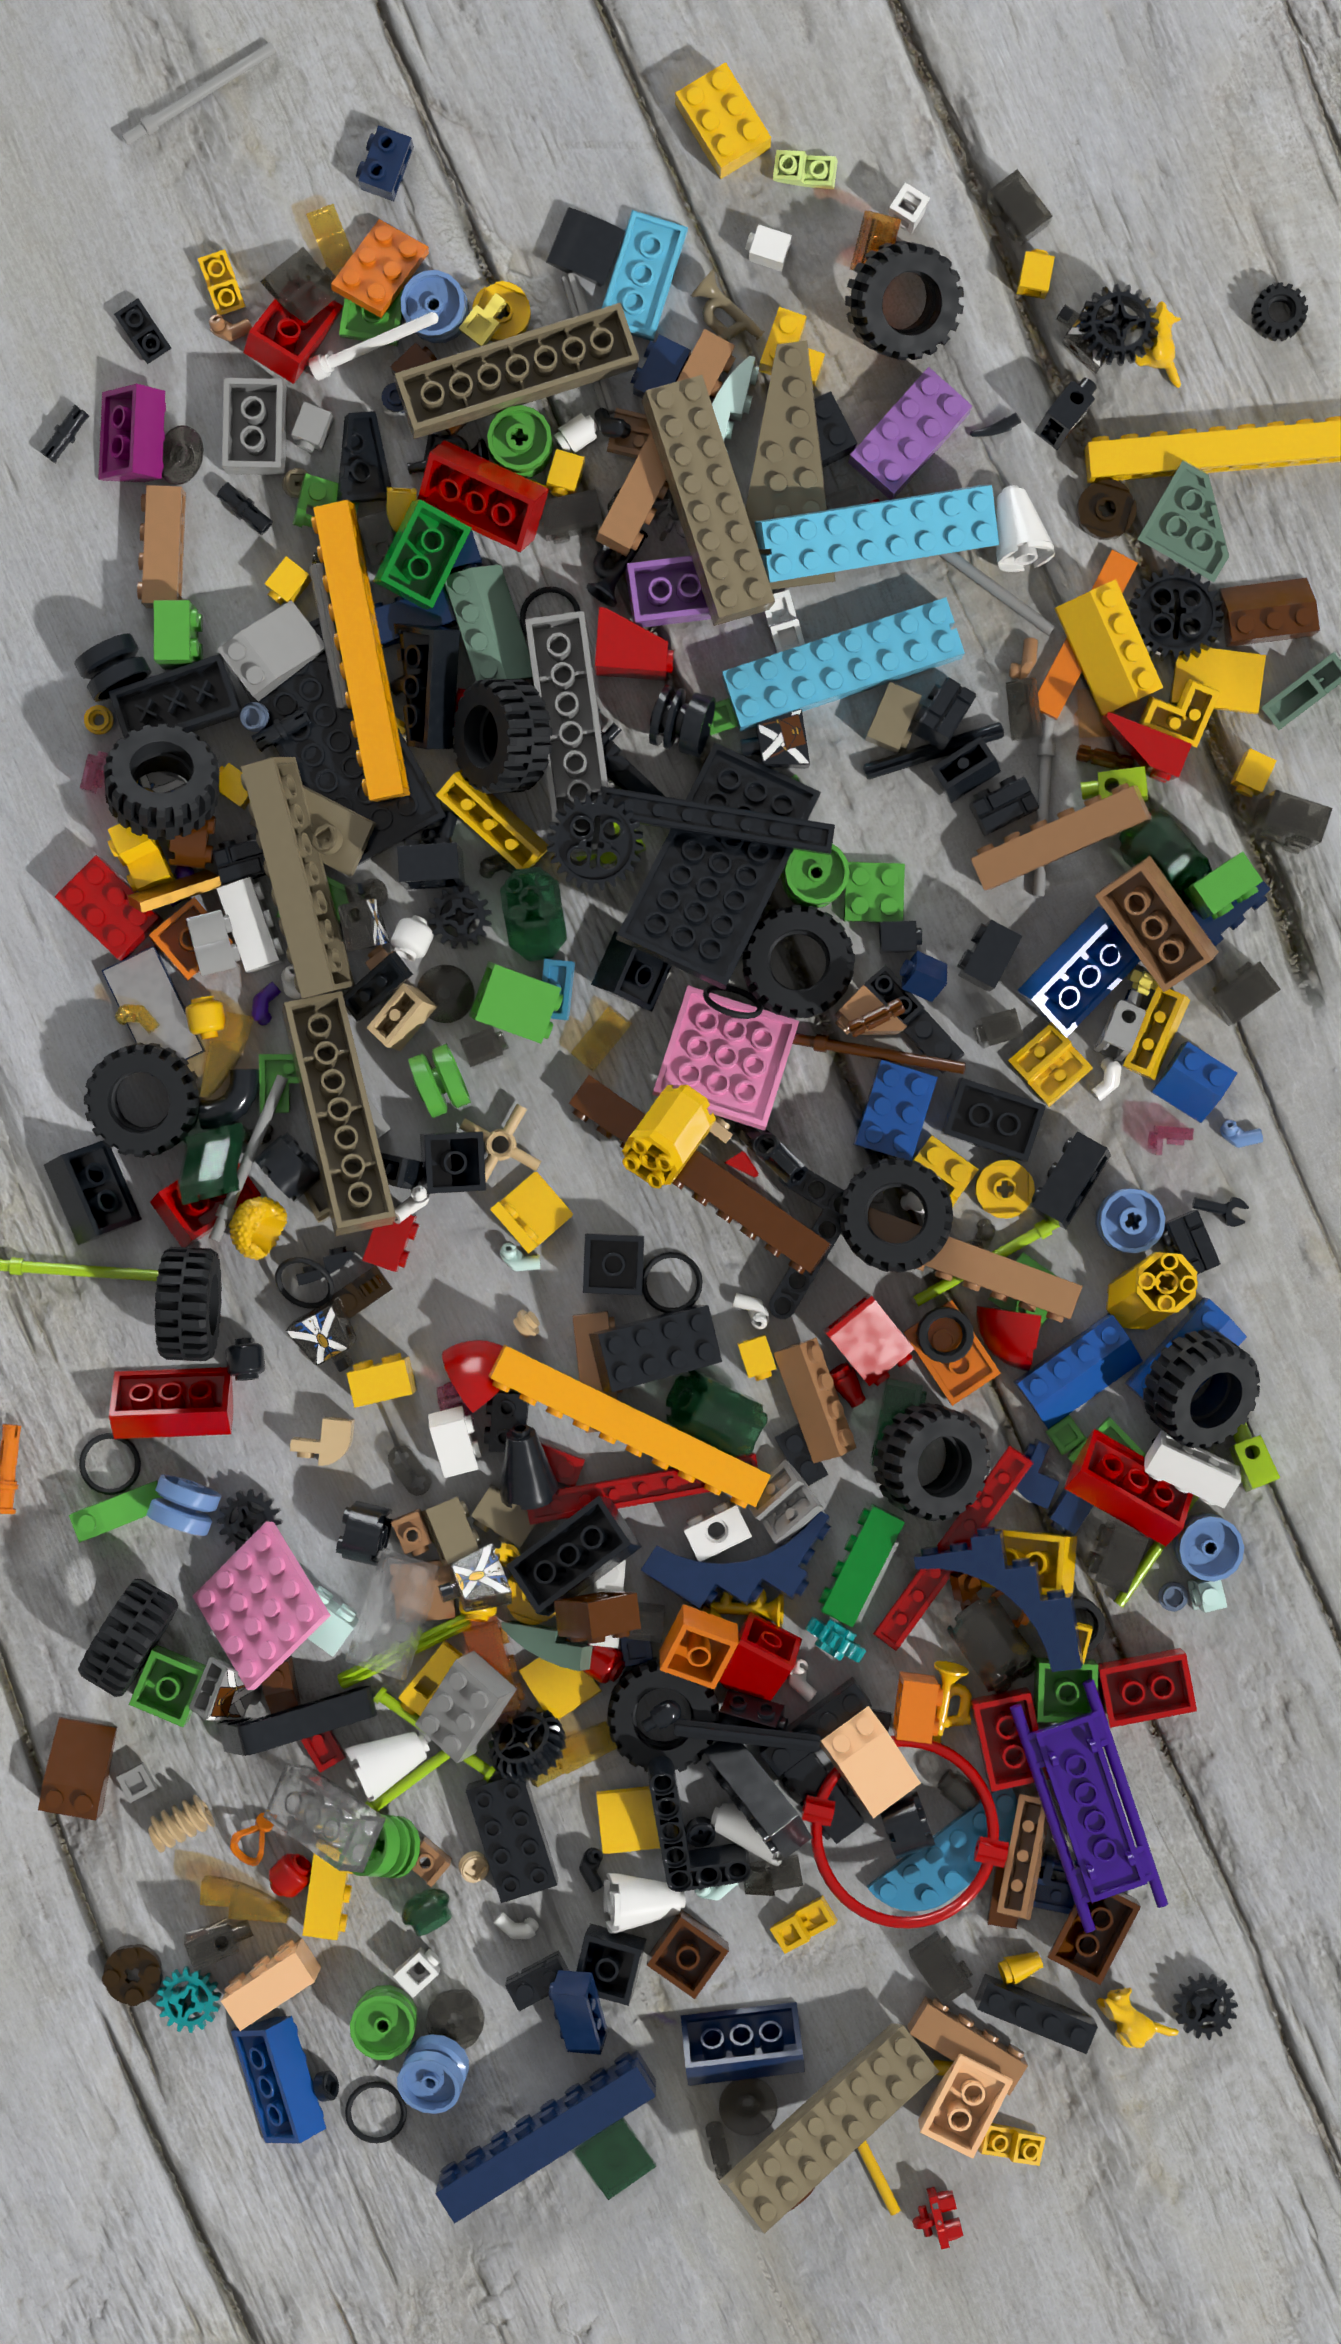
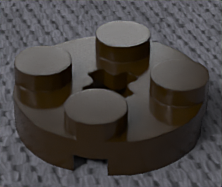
(1121, 501)
(149, 1972)

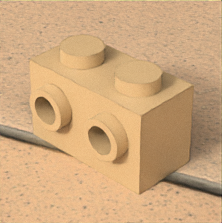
(401, 1017)

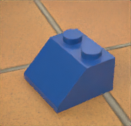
(1194, 1082)

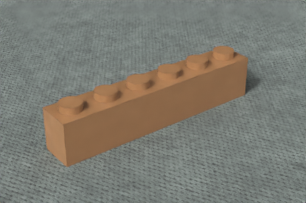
(1061, 837)

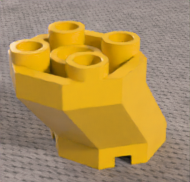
(668, 1135)
(1152, 1290)

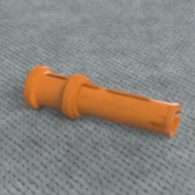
(8, 1462)

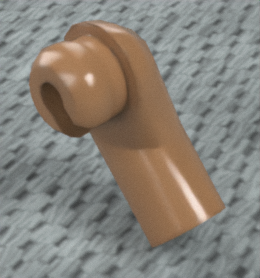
(227, 330)
(1028, 660)

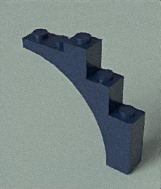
(987, 1560)
(742, 1580)

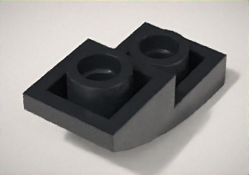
(142, 331)
(336, 1260)

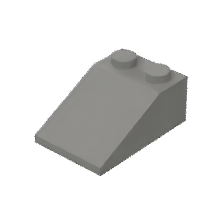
(272, 649)

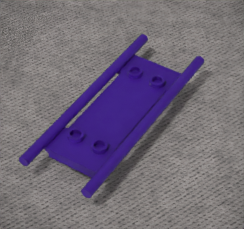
(1089, 1807)

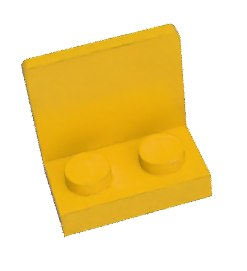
(532, 1212)

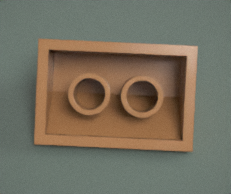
(860, 1004)

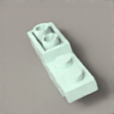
(733, 396)

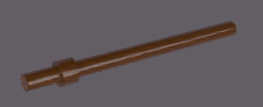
(822, 1043)

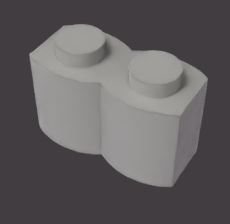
(212, 943)

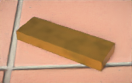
(174, 891)

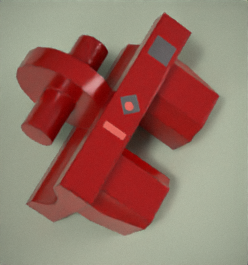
(946, 2230)

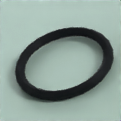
(530, 598)
(742, 1015)
(693, 1265)
(324, 1272)
(91, 1484)
(353, 2128)

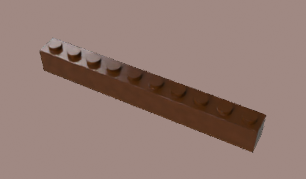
(709, 1183)

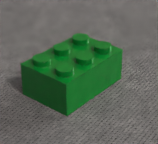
(422, 554)

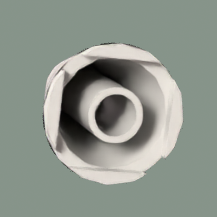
(1020, 532)
(385, 1761)
(734, 1826)
(638, 1901)

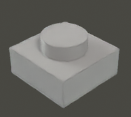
(136, 1782)

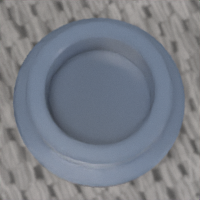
(254, 716)
(1173, 1596)

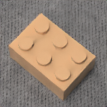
(270, 1983)

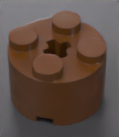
(194, 848)

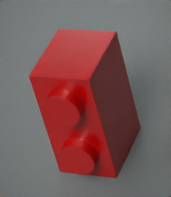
(389, 1244)

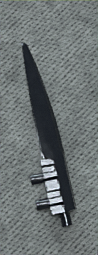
(620, 769)

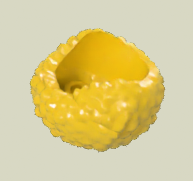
(257, 1226)

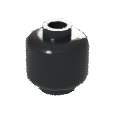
(245, 1359)

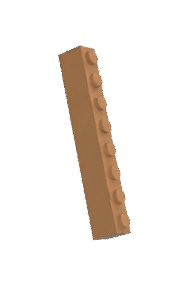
(647, 478)
(987, 1270)

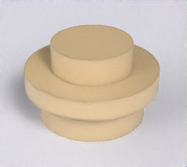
(526, 1323)

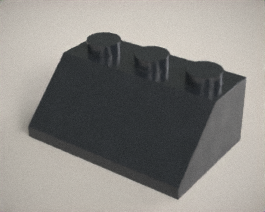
(92, 1192)

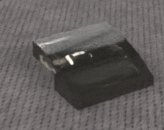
(301, 285)

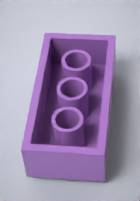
(910, 434)
(665, 592)

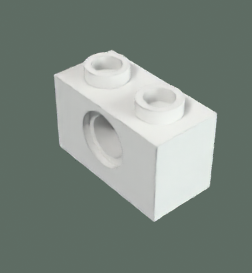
(706, 1545)

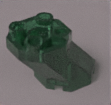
(1168, 848)
(533, 914)
(210, 1163)
(715, 1413)

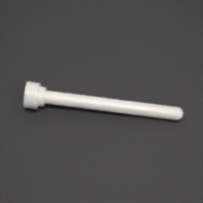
(322, 366)

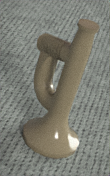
(709, 289)

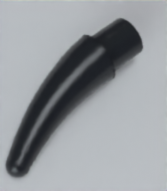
(1003, 425)

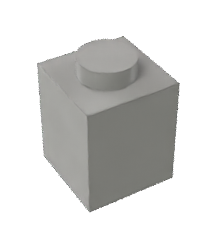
(312, 427)

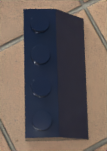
(742, 2043)

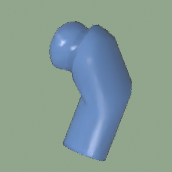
(1239, 1137)

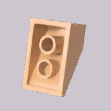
(870, 1762)
(964, 2105)

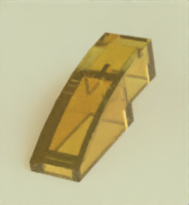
(225, 1054)
(581, 1749)
(243, 1900)

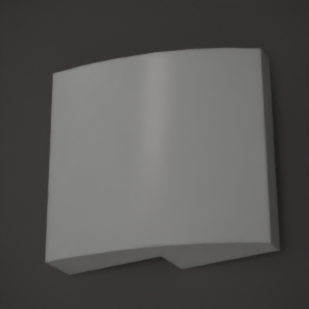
(785, 1504)

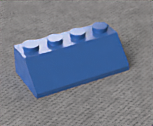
(1080, 973)
(1203, 1316)
(1078, 1370)
(279, 2080)

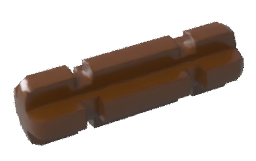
(1103, 757)
(876, 1017)

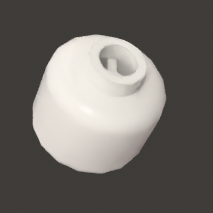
(412, 938)

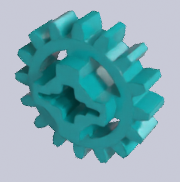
(835, 1639)
(199, 2003)

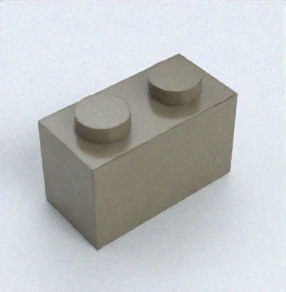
(893, 718)
(508, 1522)
(451, 1530)

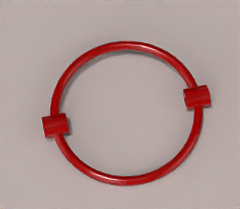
(988, 1849)

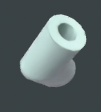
(517, 1260)
(715, 1893)

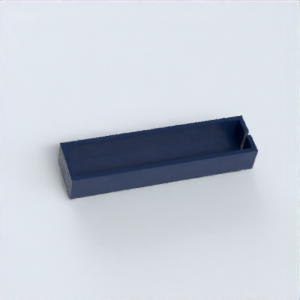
(545, 2136)

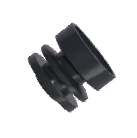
(676, 719)

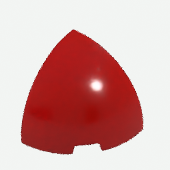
(1009, 1335)
(469, 1370)

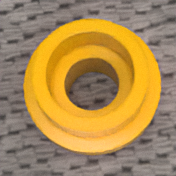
(90, 716)

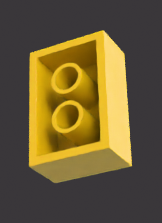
(723, 120)

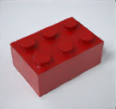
(101, 904)
(1146, 1687)
(999, 1740)

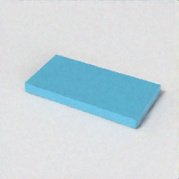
(645, 271)

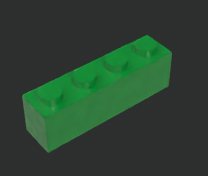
(861, 1565)

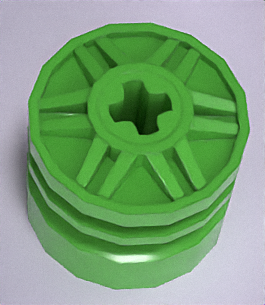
(394, 1850)

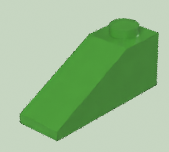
(113, 1512)

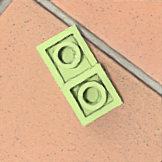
(804, 169)

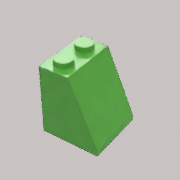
(516, 1003)

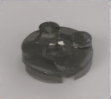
(462, 2003)

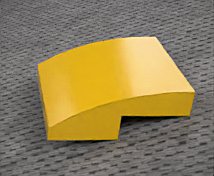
(1050, 1065)
(558, 1687)
(627, 1820)

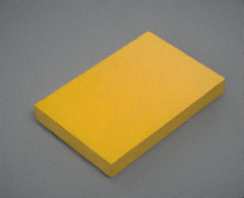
(1232, 673)

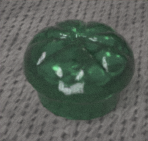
(427, 1911)

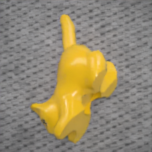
(1163, 349)
(1132, 2026)

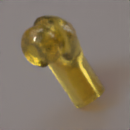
(136, 1013)

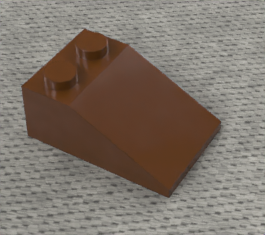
(78, 1769)

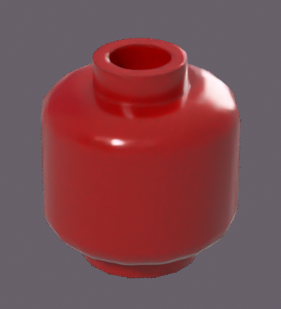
(605, 1664)
(290, 1875)

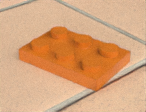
(380, 268)
(959, 1377)

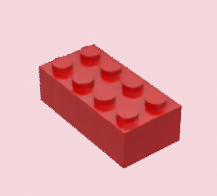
(483, 495)

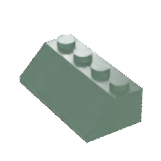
(489, 623)

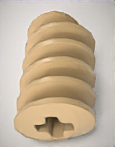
(180, 1824)

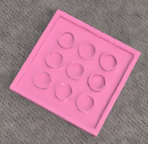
(727, 1057)
(261, 1605)

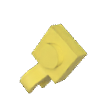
(481, 323)
(1142, 981)

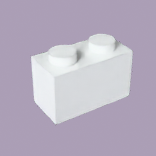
(454, 1442)

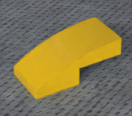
(803, 1924)

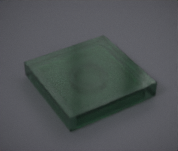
(615, 2158)

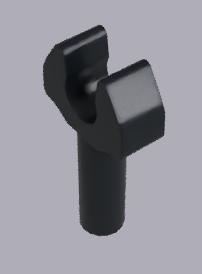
(1222, 1209)

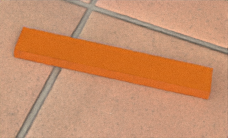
(1065, 668)

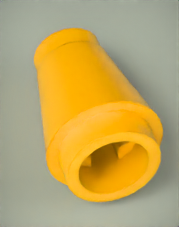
(1018, 1967)

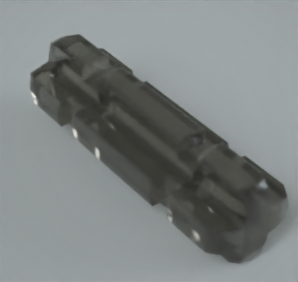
(718, 2148)

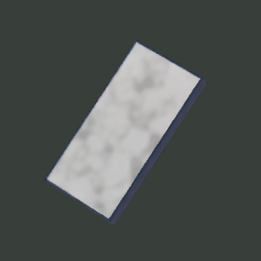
(147, 983)

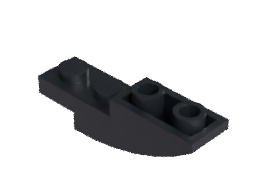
(921, 1027)

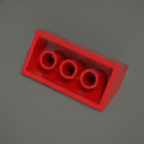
(171, 1403)
(1117, 1483)

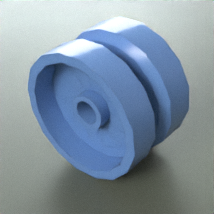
(440, 290)
(1147, 1224)
(183, 1505)
(1214, 1563)
(433, 2074)

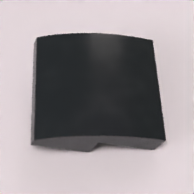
(585, 246)

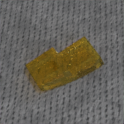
(330, 236)
(601, 1038)

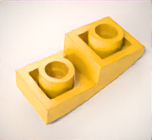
(221, 282)
(1013, 2143)

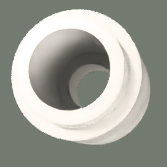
(576, 433)

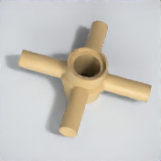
(507, 1132)

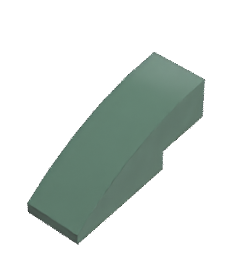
(1304, 691)
(547, 1645)

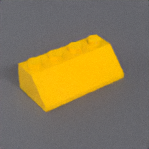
(1108, 647)

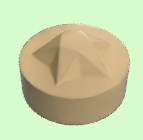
(473, 1867)

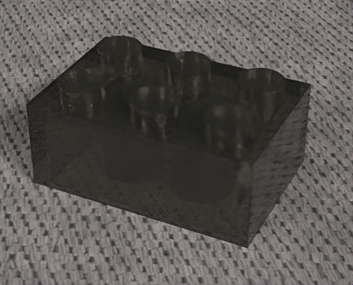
(1289, 821)

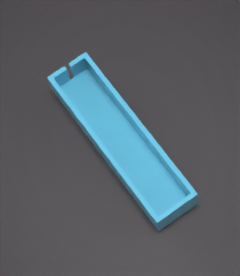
(878, 533)
(843, 664)

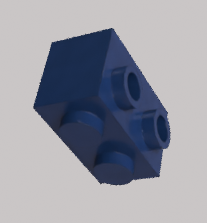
(385, 163)

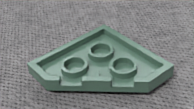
(1188, 523)

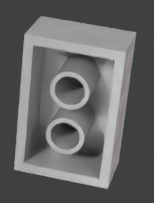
(254, 426)
(465, 1706)

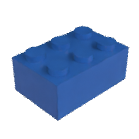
(895, 1110)

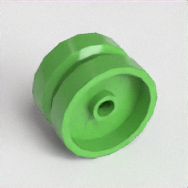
(520, 424)
(811, 891)
(435, 1082)
(379, 2039)

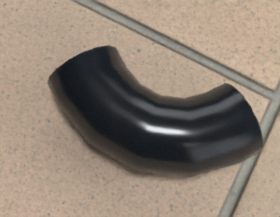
(233, 1103)

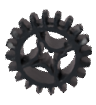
(1107, 327)
(514, 1758)

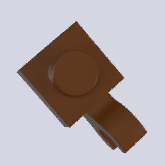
(965, 1588)

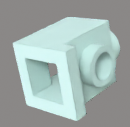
(1206, 1595)

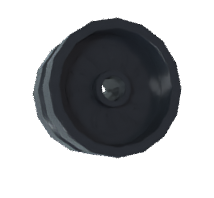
(112, 666)

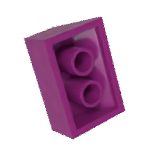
(132, 434)

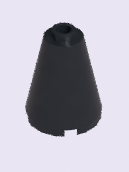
(526, 1470)

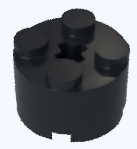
(289, 1167)
(365, 1532)
(907, 1826)

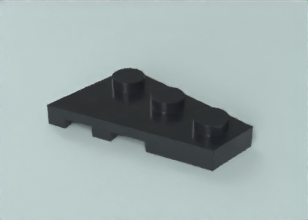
(363, 460)

